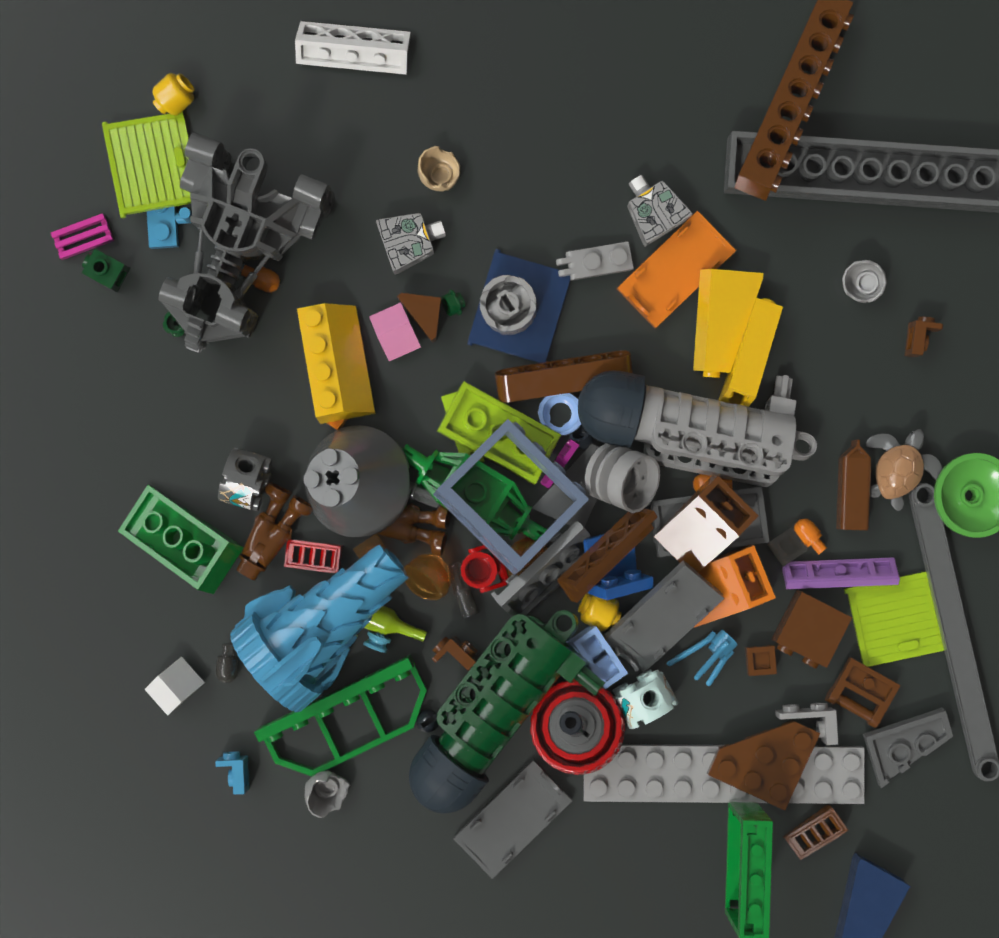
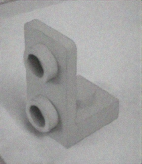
(826, 726)

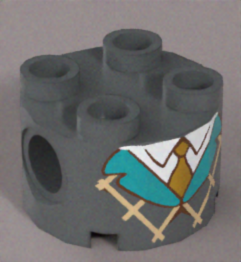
(244, 478)

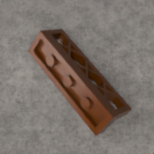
(606, 553)

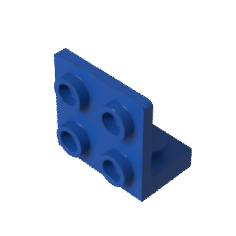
(622, 579)

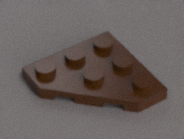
(766, 762)

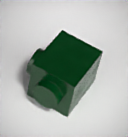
(105, 270)

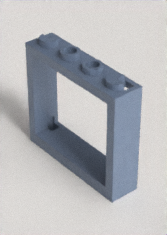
(479, 527)

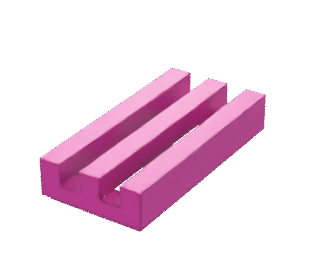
(60, 244)

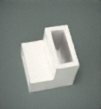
(174, 685)

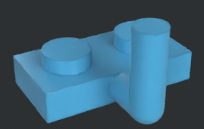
(164, 226)

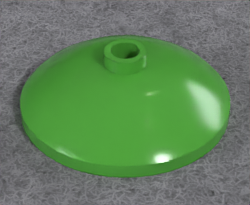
(981, 477)

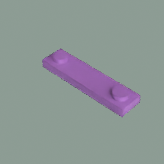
(840, 573)

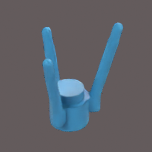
(721, 647)

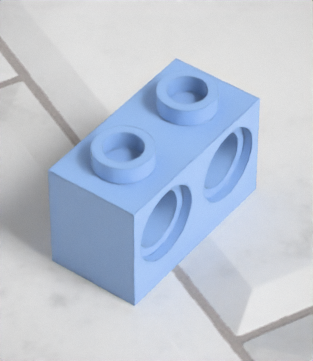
(600, 655)

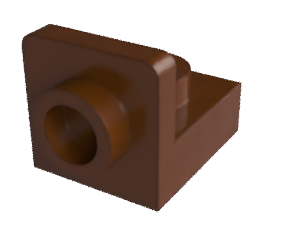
(917, 340)

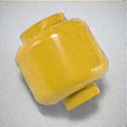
(173, 94)
(599, 612)

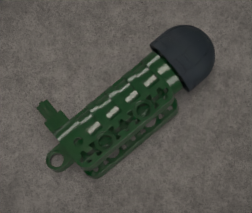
(452, 767)

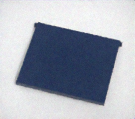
(550, 295)

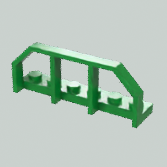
(347, 695)

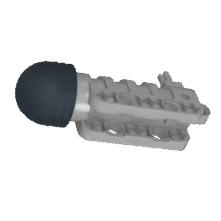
(621, 409)

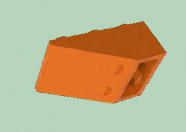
(740, 580)

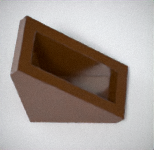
(424, 311)

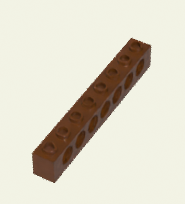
(753, 176)

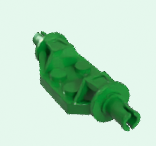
(480, 488)

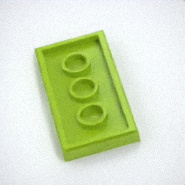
(477, 416)

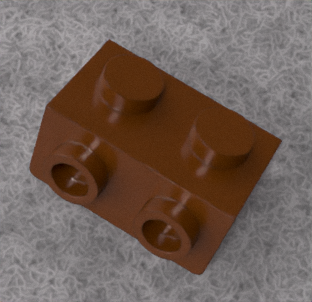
(463, 652)

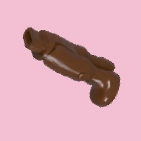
(404, 528)
(267, 536)

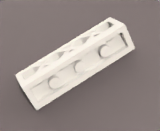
(351, 50)

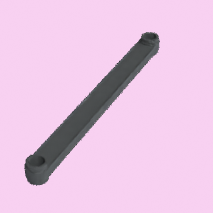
(954, 634)

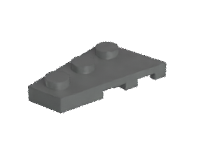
(556, 502)
(904, 742)

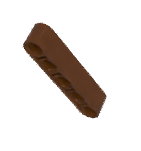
(557, 376)

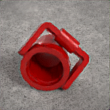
(481, 570)

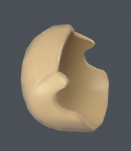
(438, 169)

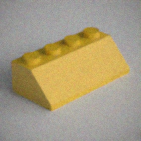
(335, 362)

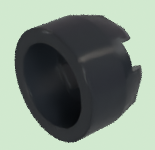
(585, 439)
(425, 715)

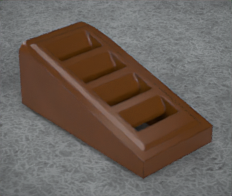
(817, 818)

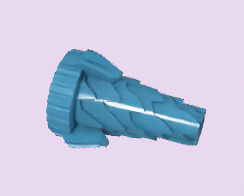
(301, 641)

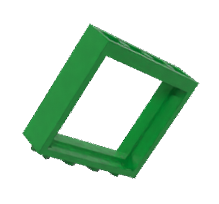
(748, 869)

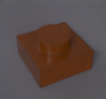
(760, 660)

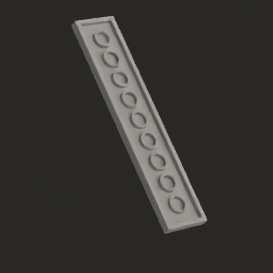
(681, 775)

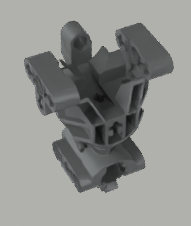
(243, 231)

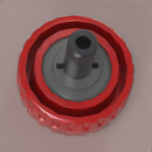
(577, 729)

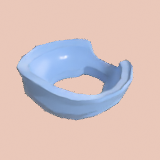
(544, 412)

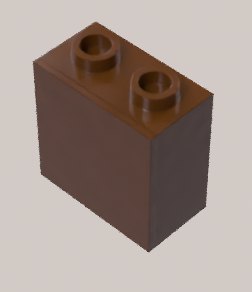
(810, 630)

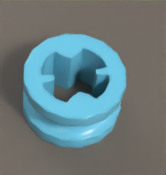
(377, 641)

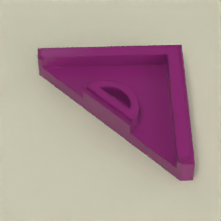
(562, 459)

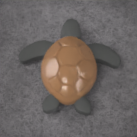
(900, 466)

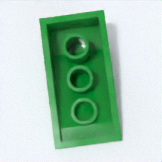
(180, 540)

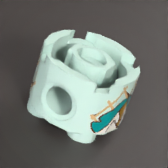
(657, 703)

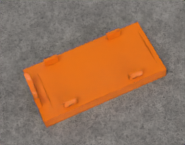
(675, 268)

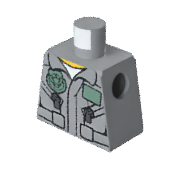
(655, 210)
(408, 239)

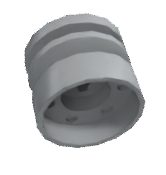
(622, 477)

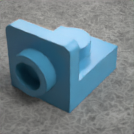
(239, 774)

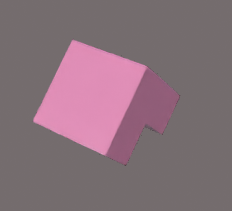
(394, 332)

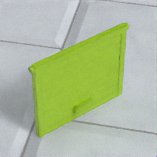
(147, 162)
(895, 620)

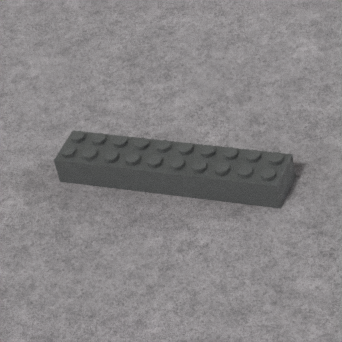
(878, 173)

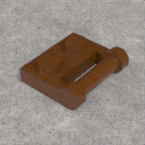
(867, 684)

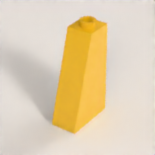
(722, 317)
(748, 368)

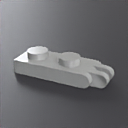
(596, 261)

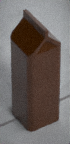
(853, 488)

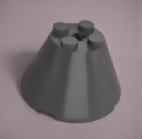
(357, 481)

